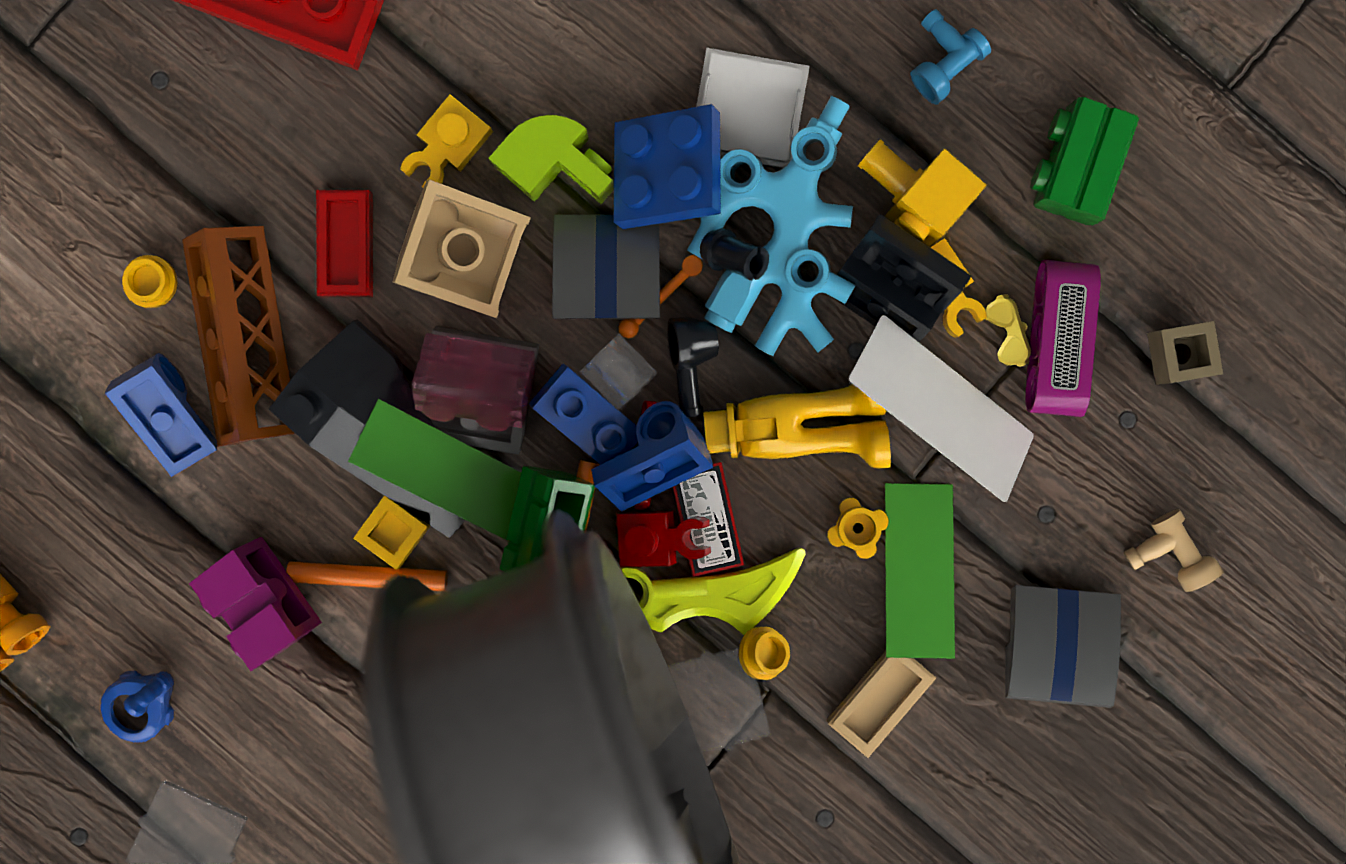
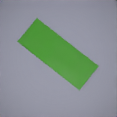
(437, 468)
(919, 571)

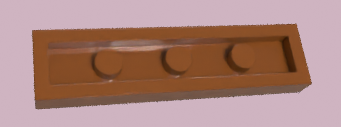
(222, 327)

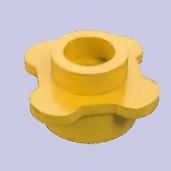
(865, 541)

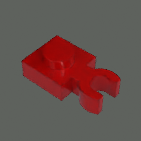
(652, 538)

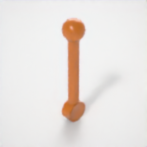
(691, 267)

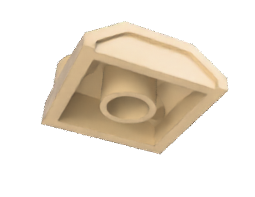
(459, 248)

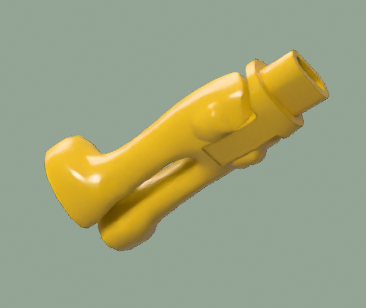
(773, 429)

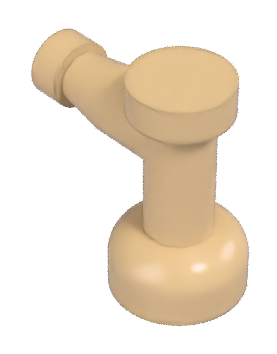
(1171, 535)

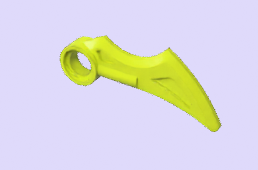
(734, 597)

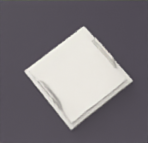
(756, 102)

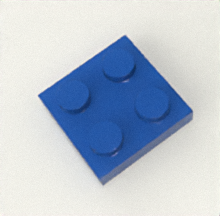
(667, 167)

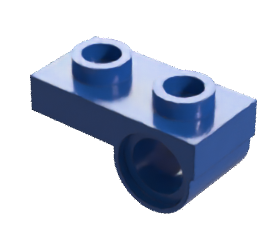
(584, 416)

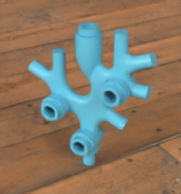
(796, 212)

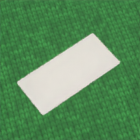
(942, 407)

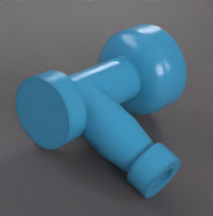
(933, 79)

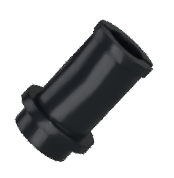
(724, 251)

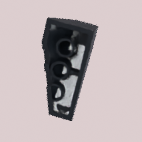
(334, 398)

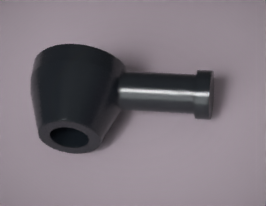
(690, 345)

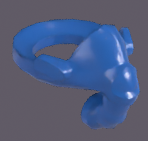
(145, 694)

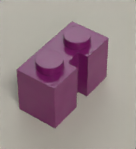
(256, 602)

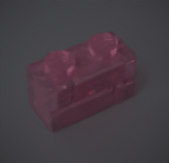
(473, 382)

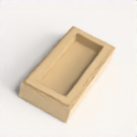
(880, 701)

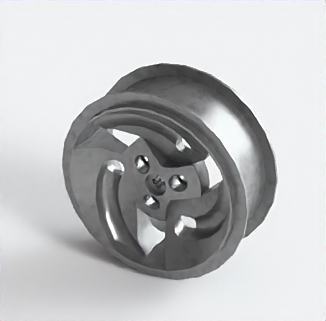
(534, 720)

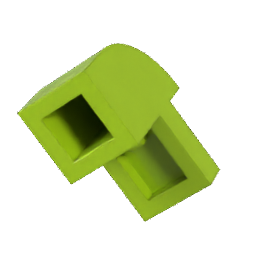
(544, 148)

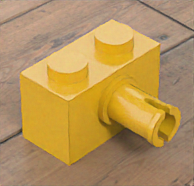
(926, 199)

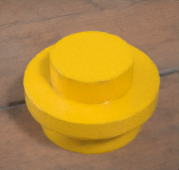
(149, 281)
(763, 653)

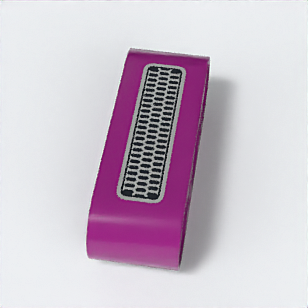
(1062, 338)

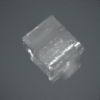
(619, 372)

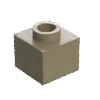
(1199, 348)

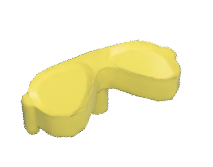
(1005, 314)

